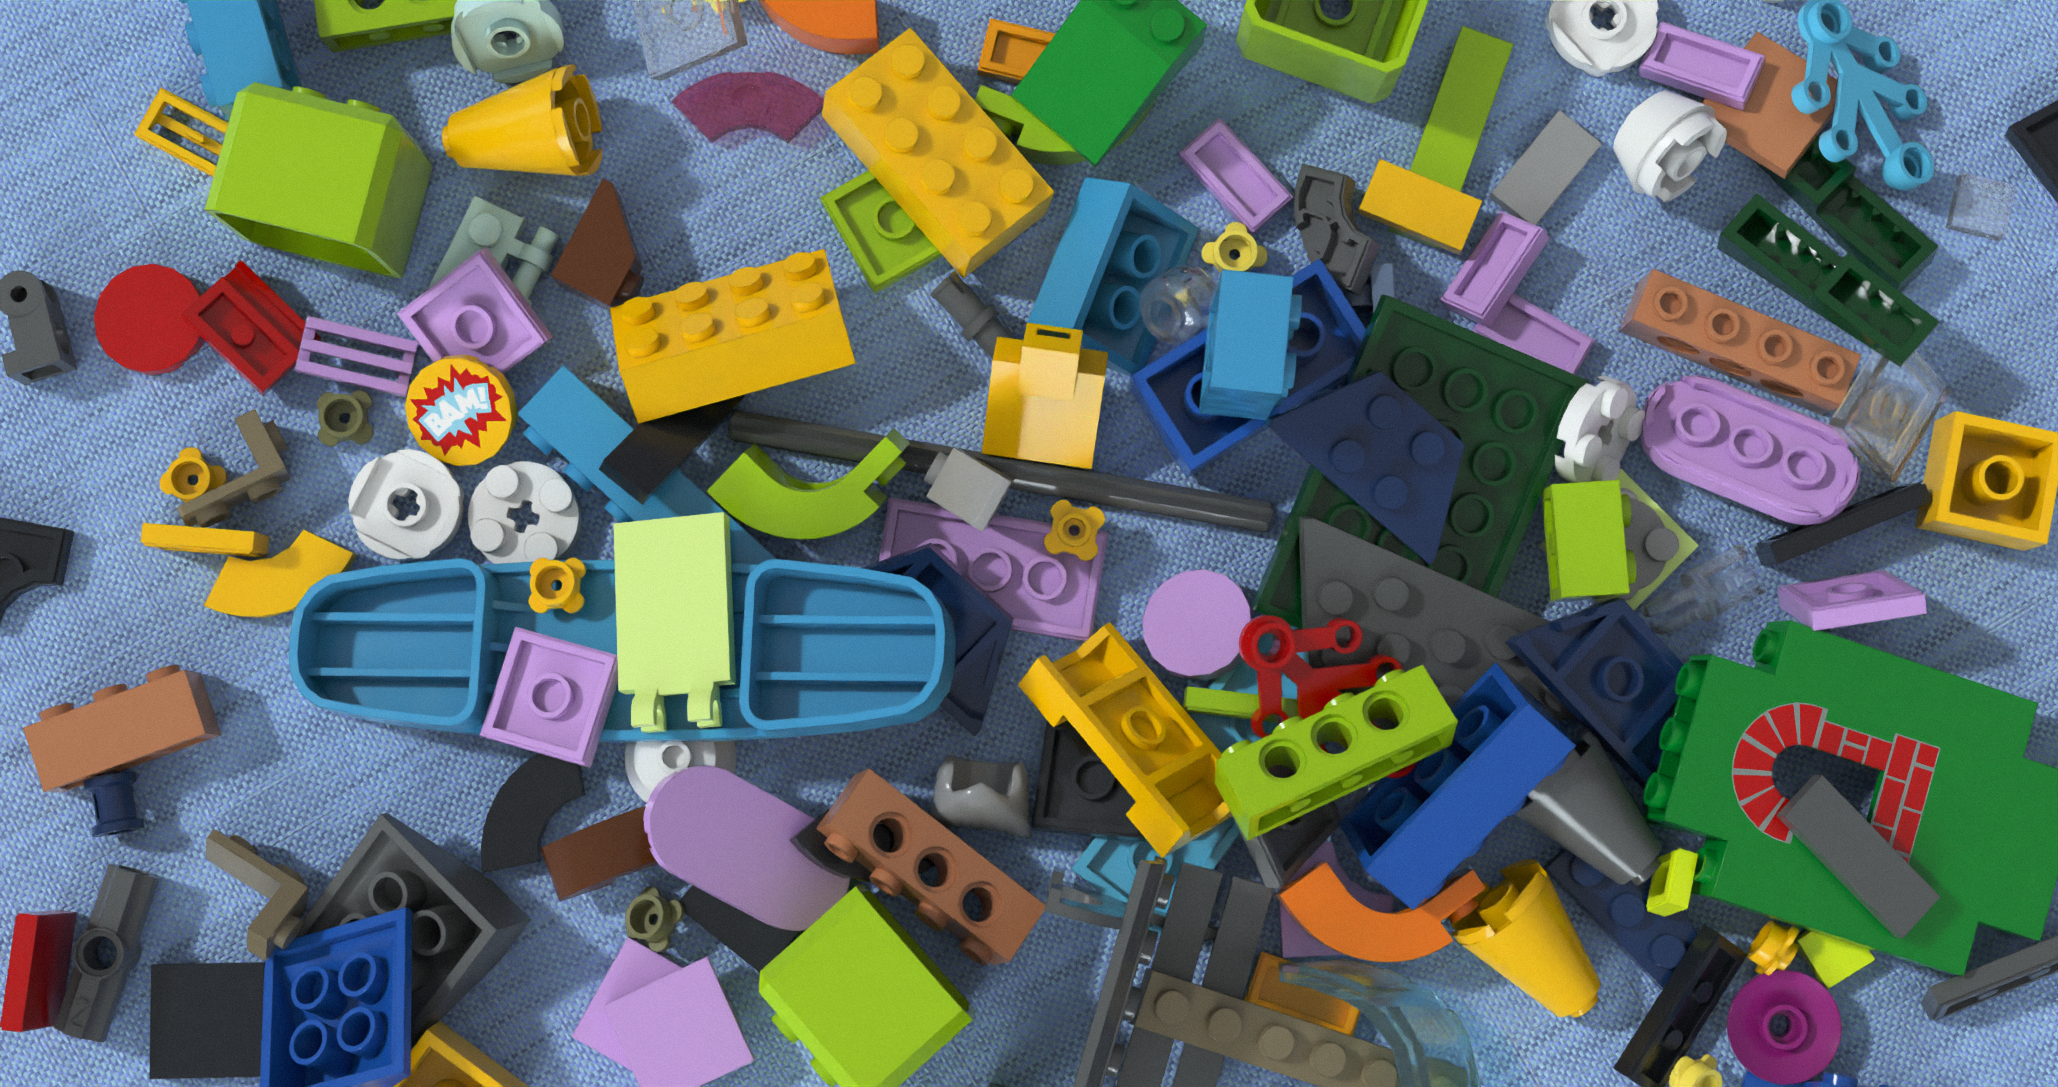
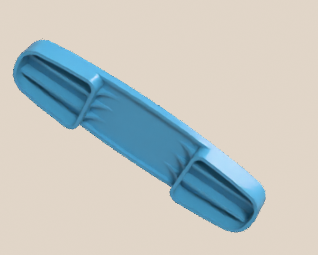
(811, 647)

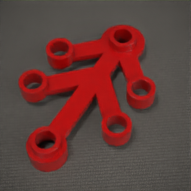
(1314, 685)

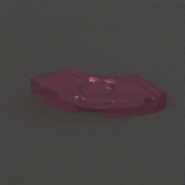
(749, 101)

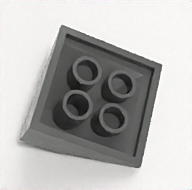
(458, 914)

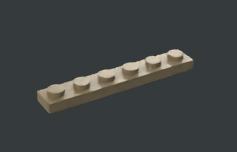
(1261, 1035)

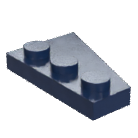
(1621, 912)

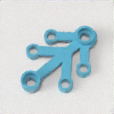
(1830, 36)

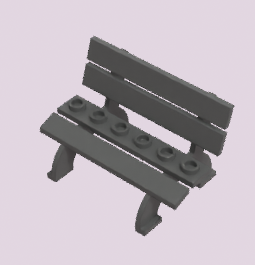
(1176, 955)

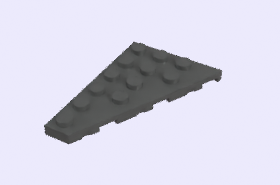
(1409, 616)

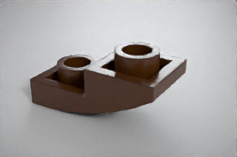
(598, 854)

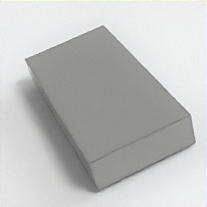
(1545, 169)

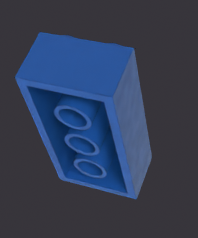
(1172, 384)
(1437, 815)

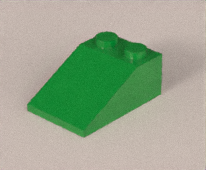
(1108, 69)

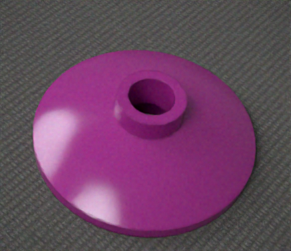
(1810, 1034)

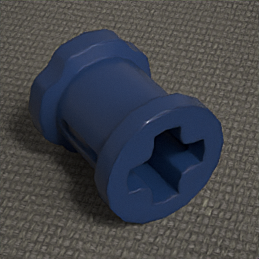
(114, 804)

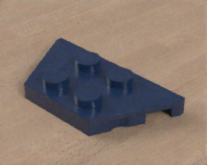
(1380, 455)
(978, 624)
(1609, 677)

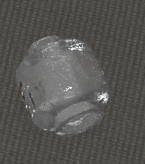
(1177, 304)

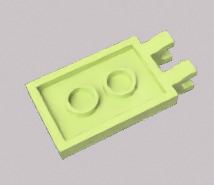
(674, 616)

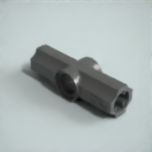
(93, 987)

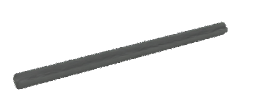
(1027, 474)

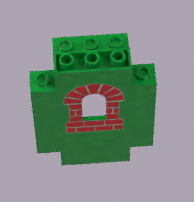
(1945, 798)

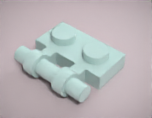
(500, 232)

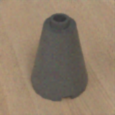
(1594, 815)

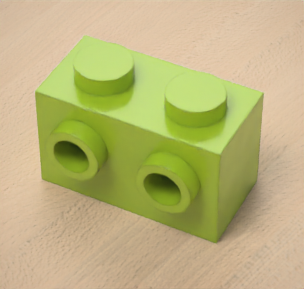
(1587, 540)

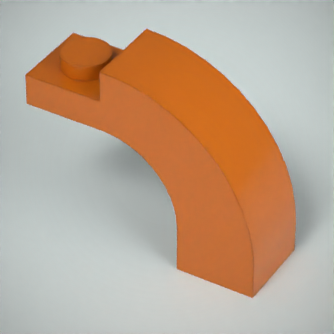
(828, 24)
(1343, 924)

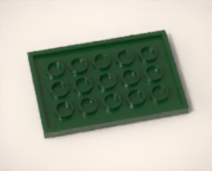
(1493, 402)

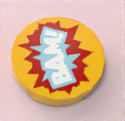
(461, 410)

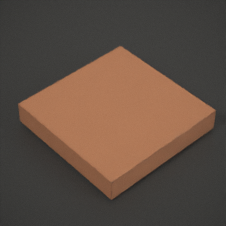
(1770, 124)

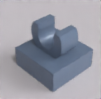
(1381, 283)

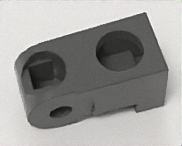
(36, 328)

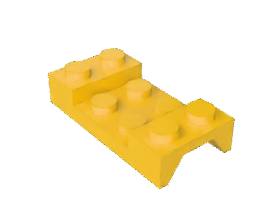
(1136, 734)

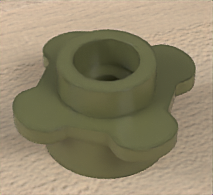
(333, 406)
(641, 915)

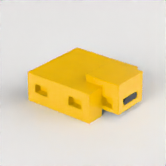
(1045, 397)

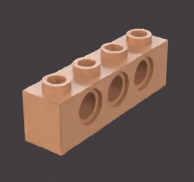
(1739, 342)
(1006, 906)

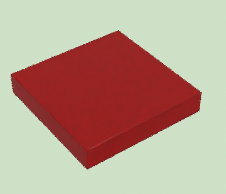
(37, 969)

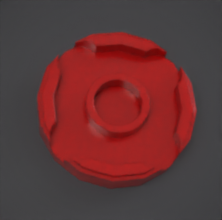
(142, 319)

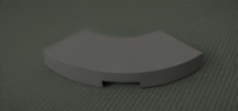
(1328, 227)

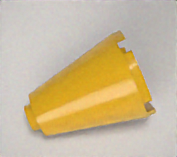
(530, 127)
(1531, 940)

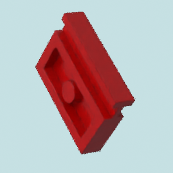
(249, 327)

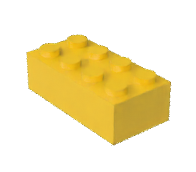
(936, 152)
(730, 336)

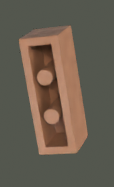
(121, 728)

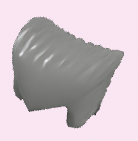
(982, 796)

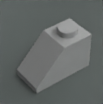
(967, 487)

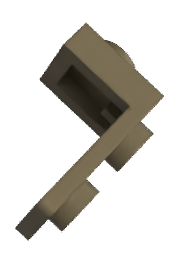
(258, 485)
(285, 888)

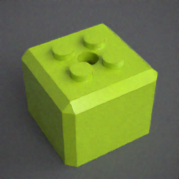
(1348, 55)
(320, 179)
(862, 996)

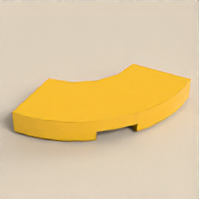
(276, 583)

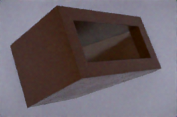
(601, 254)

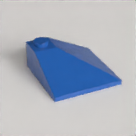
(340, 1006)

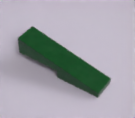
(1857, 217)
(1825, 282)

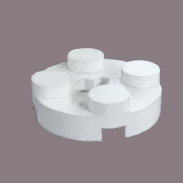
(1599, 49)
(1598, 431)
(398, 474)
(507, 489)

